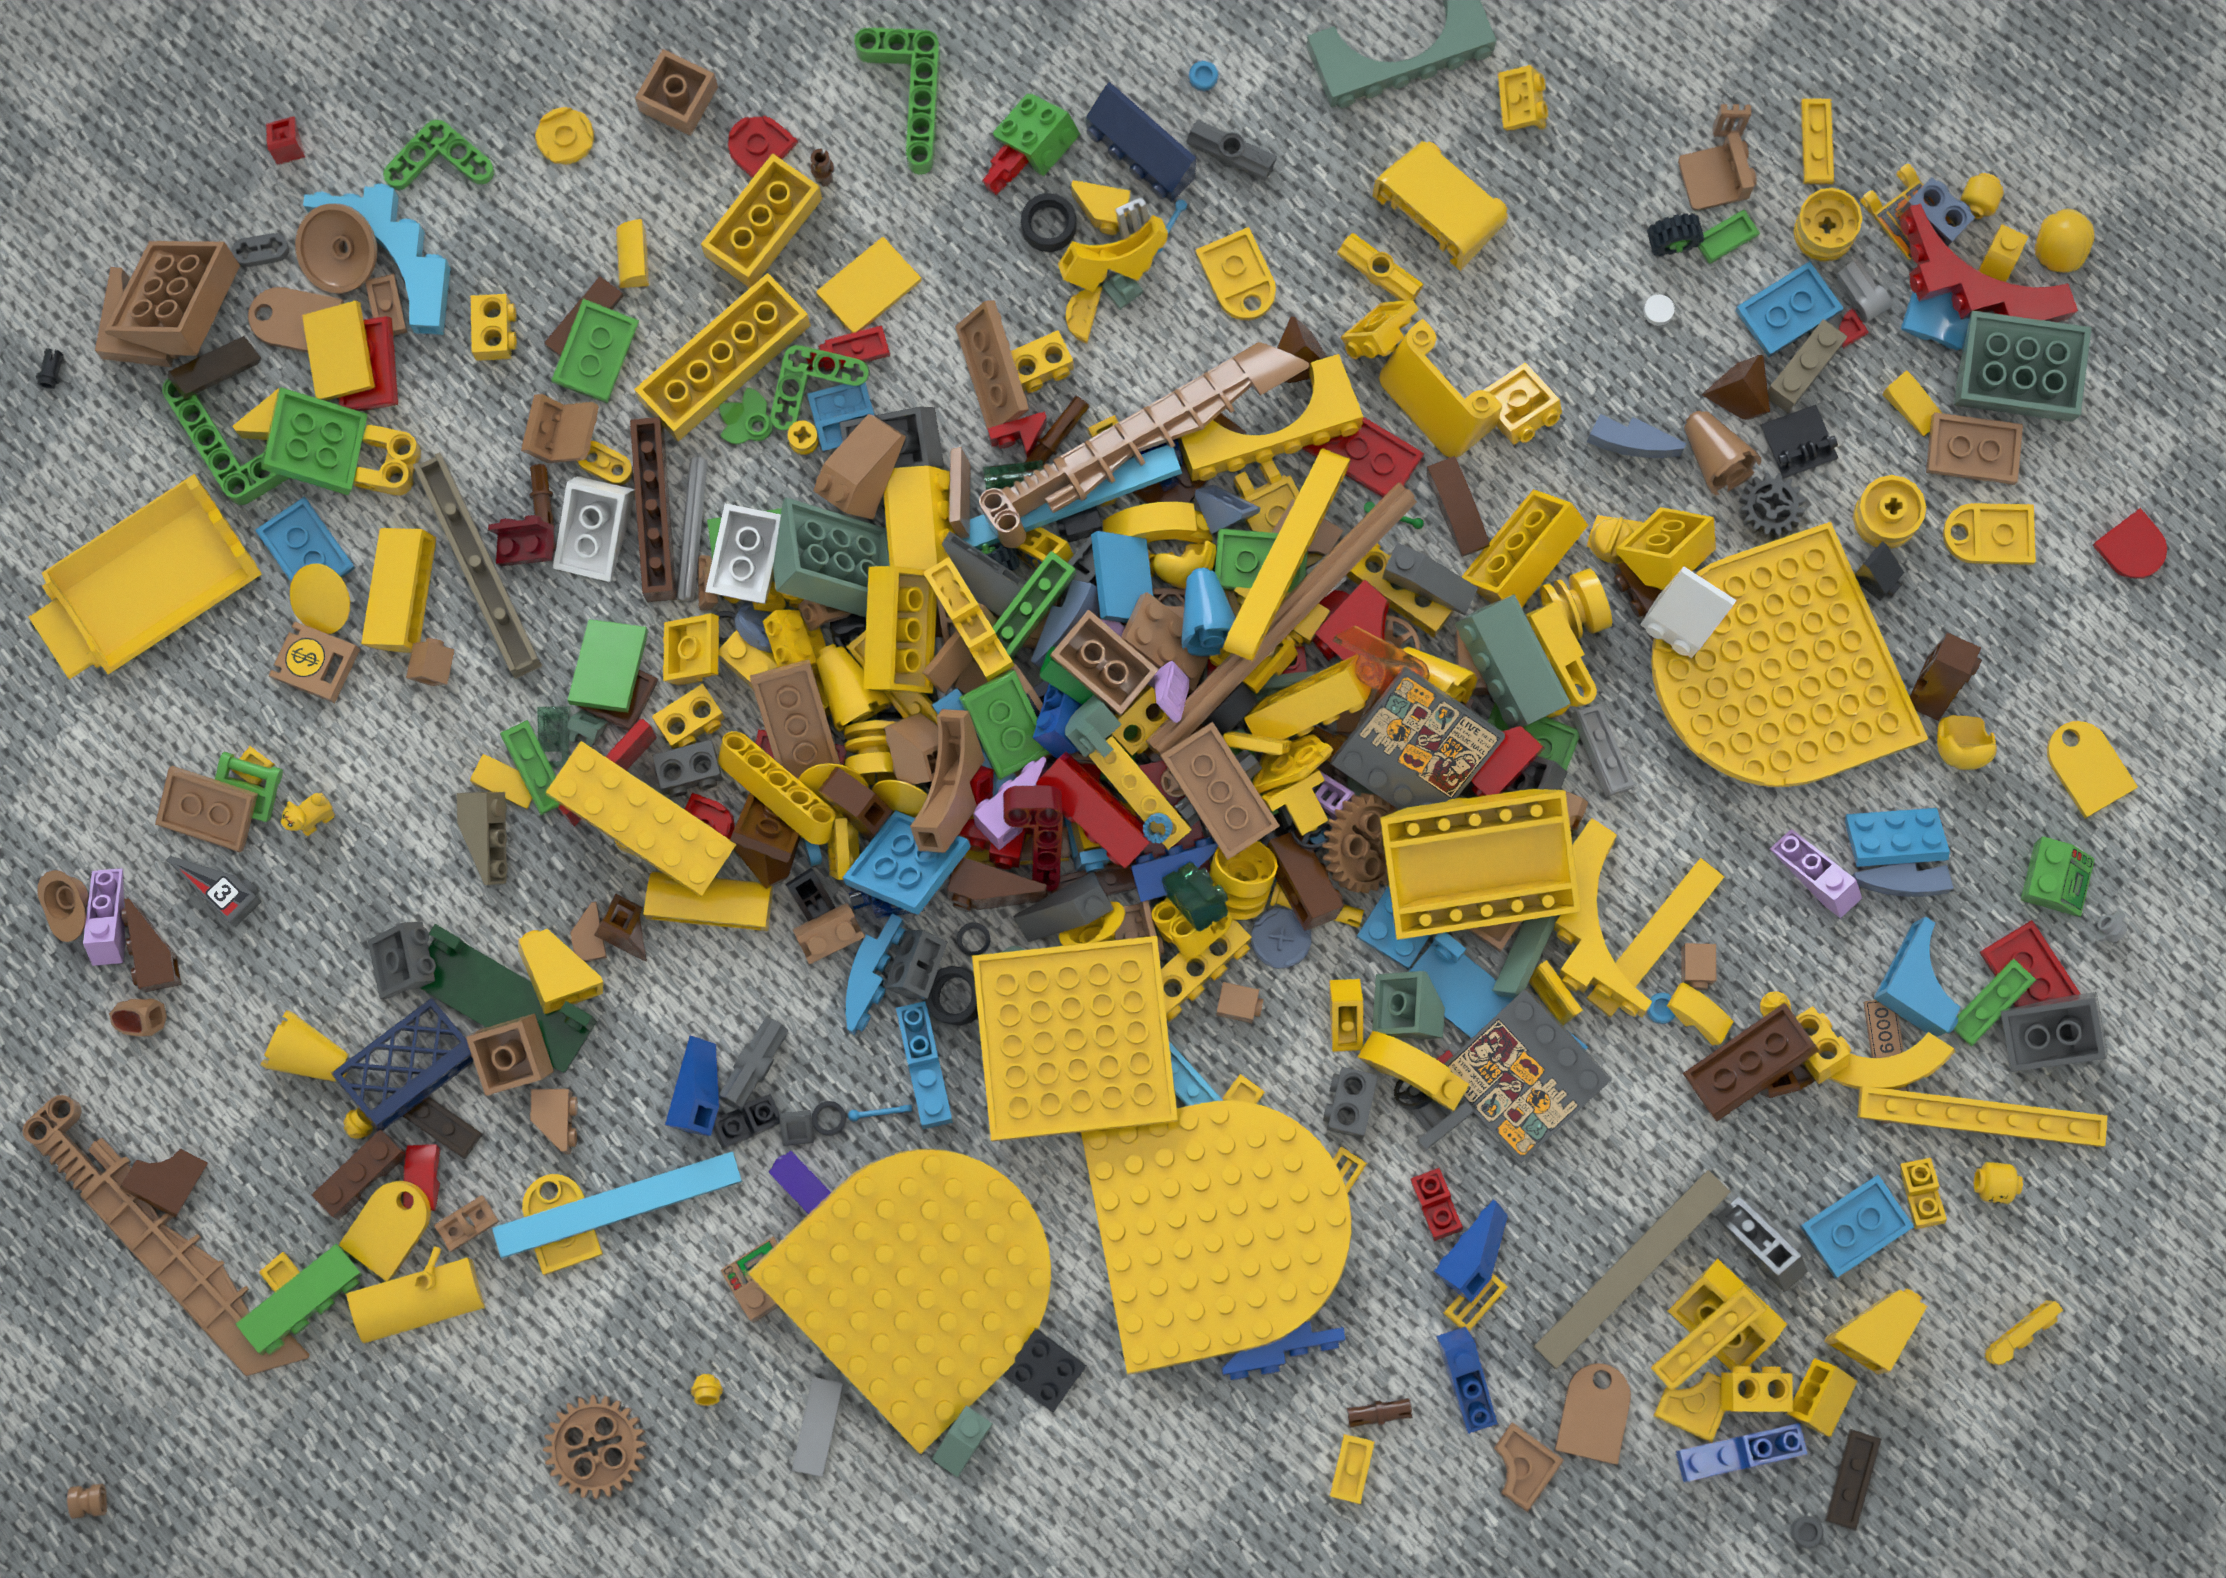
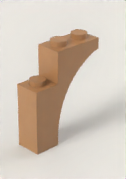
(950, 794)

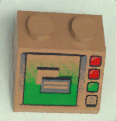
(747, 1291)

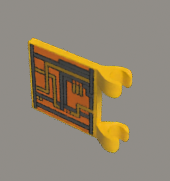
(1889, 215)

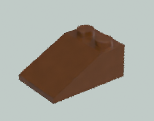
(988, 887)

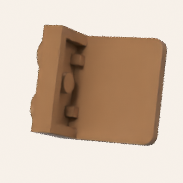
(1718, 174)
(559, 430)

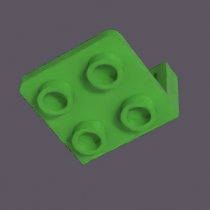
(1038, 131)

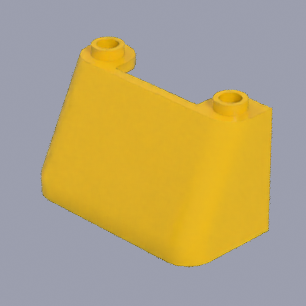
(1442, 201)
(1430, 398)

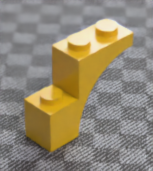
(1131, 257)

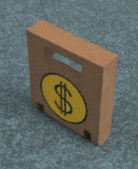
(306, 660)

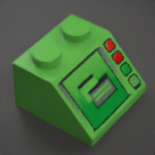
(2057, 876)

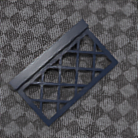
(422, 1085)

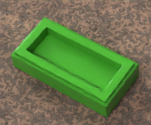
(1728, 236)

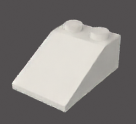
(592, 527)
(744, 554)
(1687, 612)

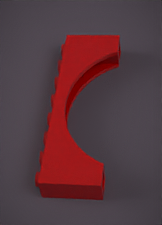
(1369, 611)

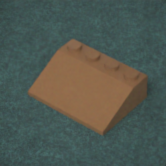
(174, 295)

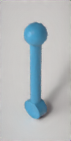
(1180, 206)
(854, 1115)

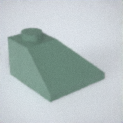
(1407, 1006)

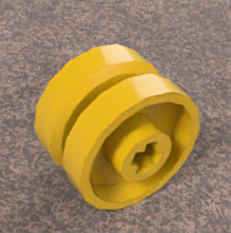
(1887, 496)

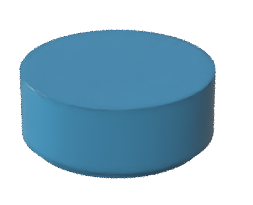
(1203, 75)
(813, 853)
(1658, 1010)

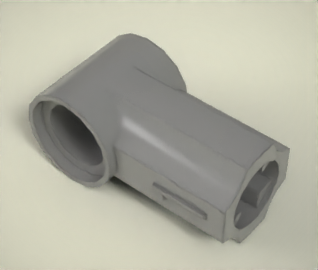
(1865, 295)

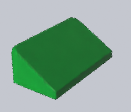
(1063, 680)

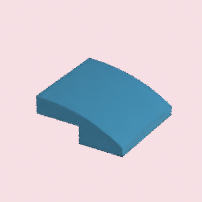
(1935, 320)
(836, 402)

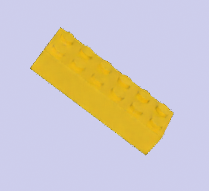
(722, 357)
(640, 819)

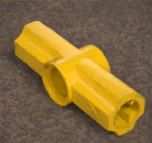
(1365, 257)

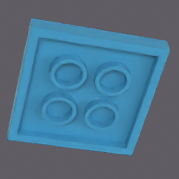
(897, 871)

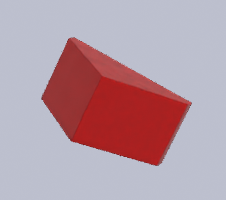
(284, 141)

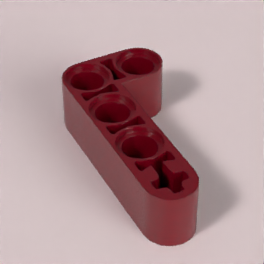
(1042, 810)

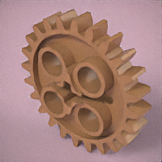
(1357, 843)
(587, 1419)

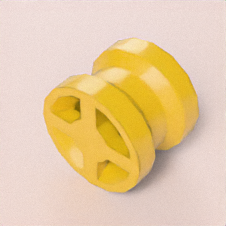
(803, 445)

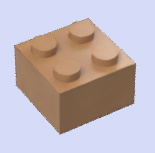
(676, 92)
(510, 1054)

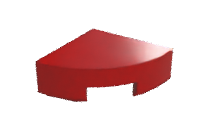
(1852, 328)

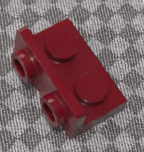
(523, 540)

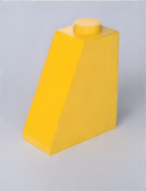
(556, 971)

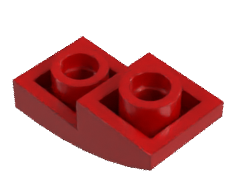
(421, 1170)
(1436, 1204)

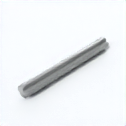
(692, 529)

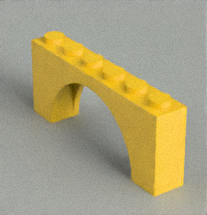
(1329, 414)

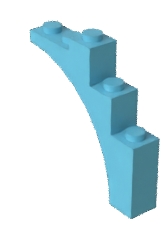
(424, 276)

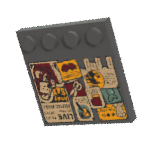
(1417, 744)
(1526, 1075)

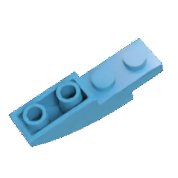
(864, 984)
(924, 1065)

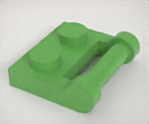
(266, 796)

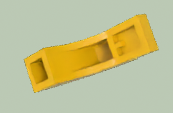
(1160, 522)
(1414, 1067)

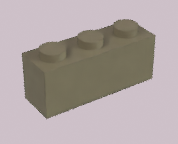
(1806, 366)

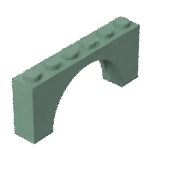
(1350, 75)

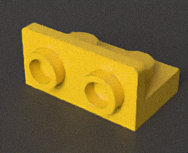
(1522, 98)
(842, 847)

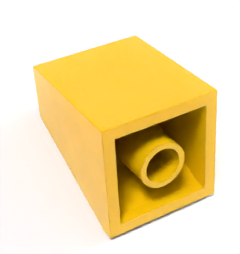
(1880, 1331)

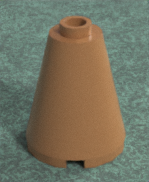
(1719, 452)

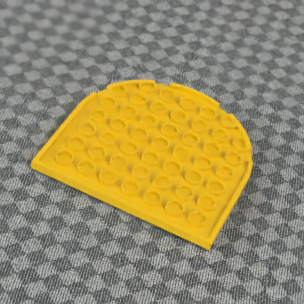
(1792, 672)
(1216, 1230)
(916, 1283)

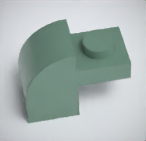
(1091, 727)

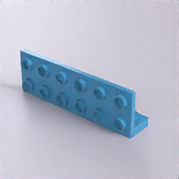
(1462, 986)

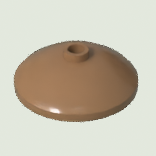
(322, 252)

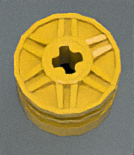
(1839, 213)
(1582, 603)
(873, 753)
(1245, 879)

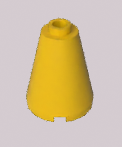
(1446, 676)
(844, 688)
(303, 1050)

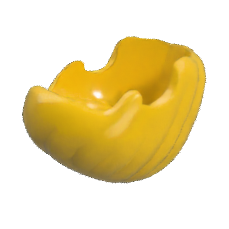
(2064, 241)
(1176, 569)
(1965, 742)

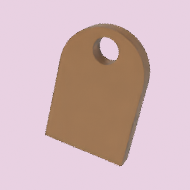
(286, 324)
(1594, 1417)

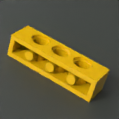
(1428, 619)
(1139, 790)
(1175, 971)

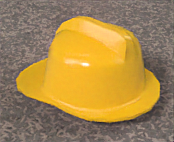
(1608, 535)
(1096, 931)

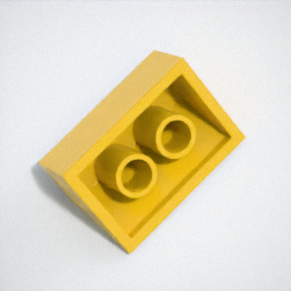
(1667, 544)
(1707, 1295)

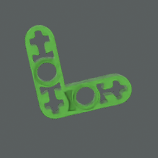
(440, 146)
(801, 374)

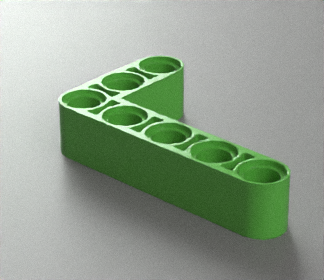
(919, 88)
(220, 451)

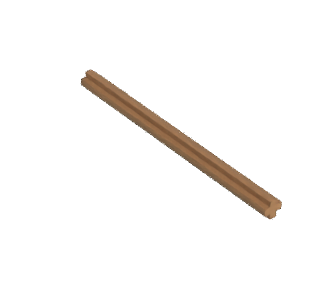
(1290, 614)

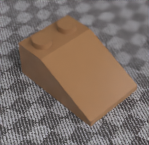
(861, 468)

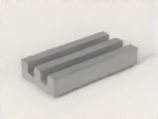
(1130, 207)

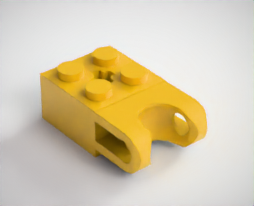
(1563, 654)

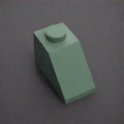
(962, 1441)

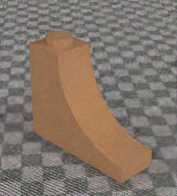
(118, 349)

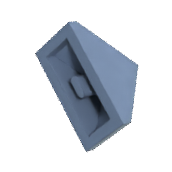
(1223, 508)

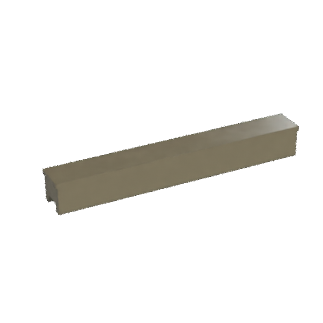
(477, 566)
(1631, 1269)

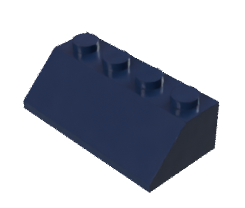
(1140, 143)

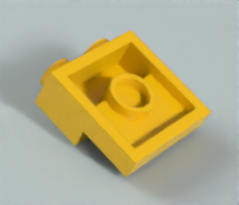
(1379, 329)
(1525, 403)
(792, 639)
(691, 649)
(1274, 663)

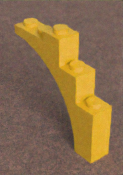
(1591, 959)

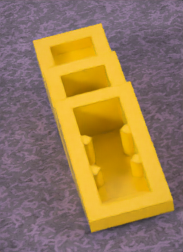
(968, 619)

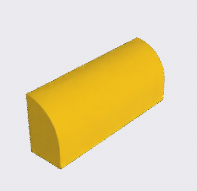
(398, 589)
(723, 903)
(401, 1306)

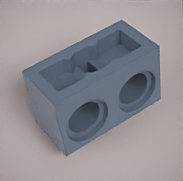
(1944, 206)

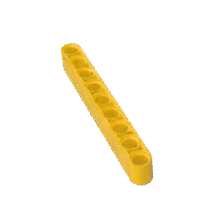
(1286, 555)

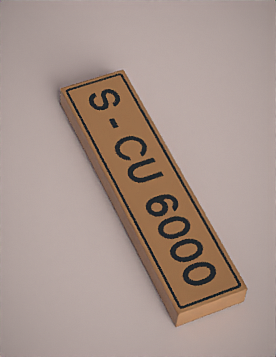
(1883, 1033)

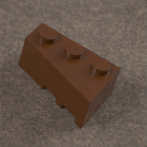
(1944, 674)

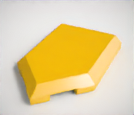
(1293, 766)

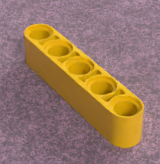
(776, 787)

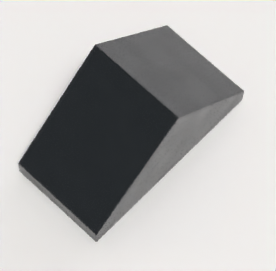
(810, 895)

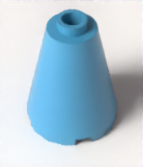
(1206, 614)

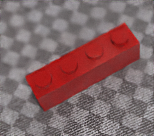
(1096, 810)

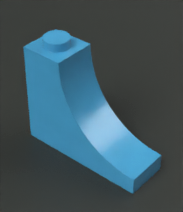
(1912, 987)

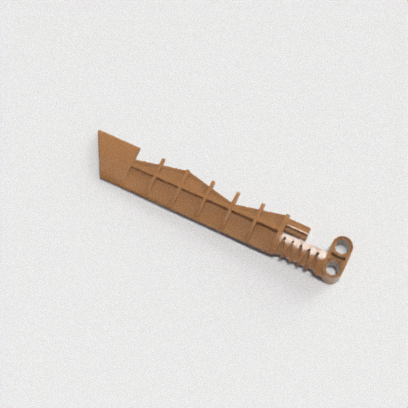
(1166, 419)
(177, 1263)

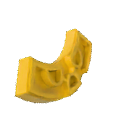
(1896, 1070)

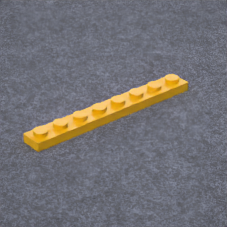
(1982, 1116)

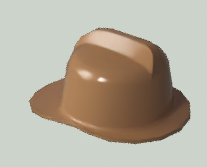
(64, 904)

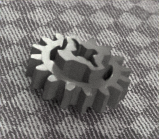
(1784, 507)

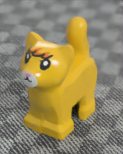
(307, 814)

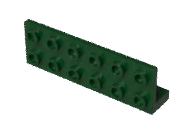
(497, 995)

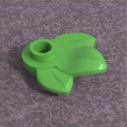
(742, 417)

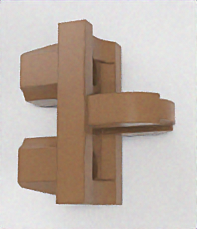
(456, 1229)

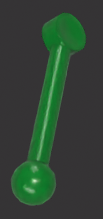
(1417, 523)

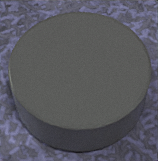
(1806, 1532)

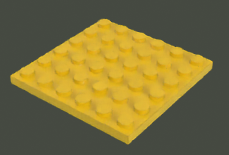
(1074, 1038)

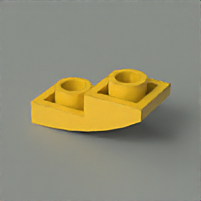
(1698, 1010)
(1922, 1193)

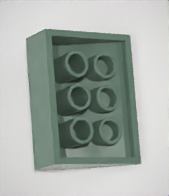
(2023, 366)
(827, 556)

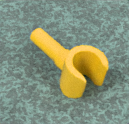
(428, 1271)

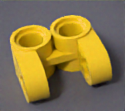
(394, 463)
(1178, 930)

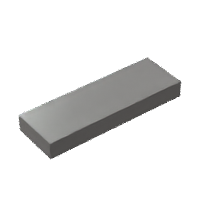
(1602, 750)
(817, 1427)

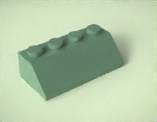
(1512, 662)

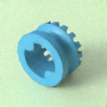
(1157, 837)

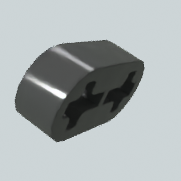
(259, 243)

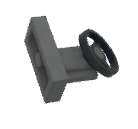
(1432, 1115)

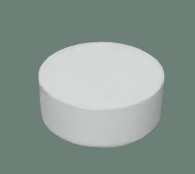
(1658, 310)

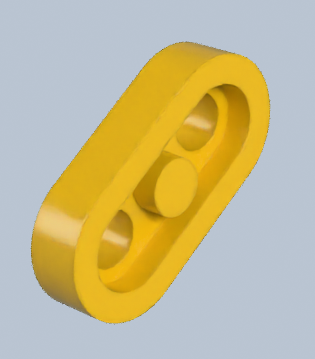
(605, 463)

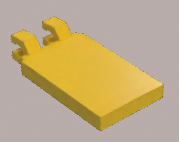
(1271, 498)

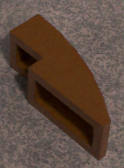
(1457, 506)

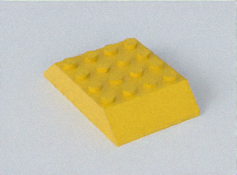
(1480, 862)

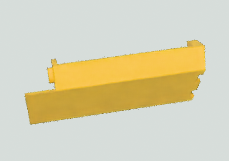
(141, 580)

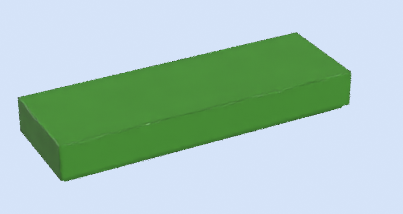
(531, 764)
(1995, 997)

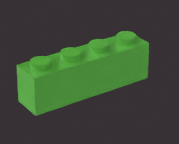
(1033, 602)
(299, 1300)

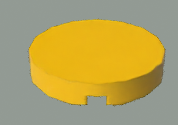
(558, 141)

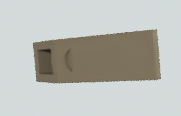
(483, 827)

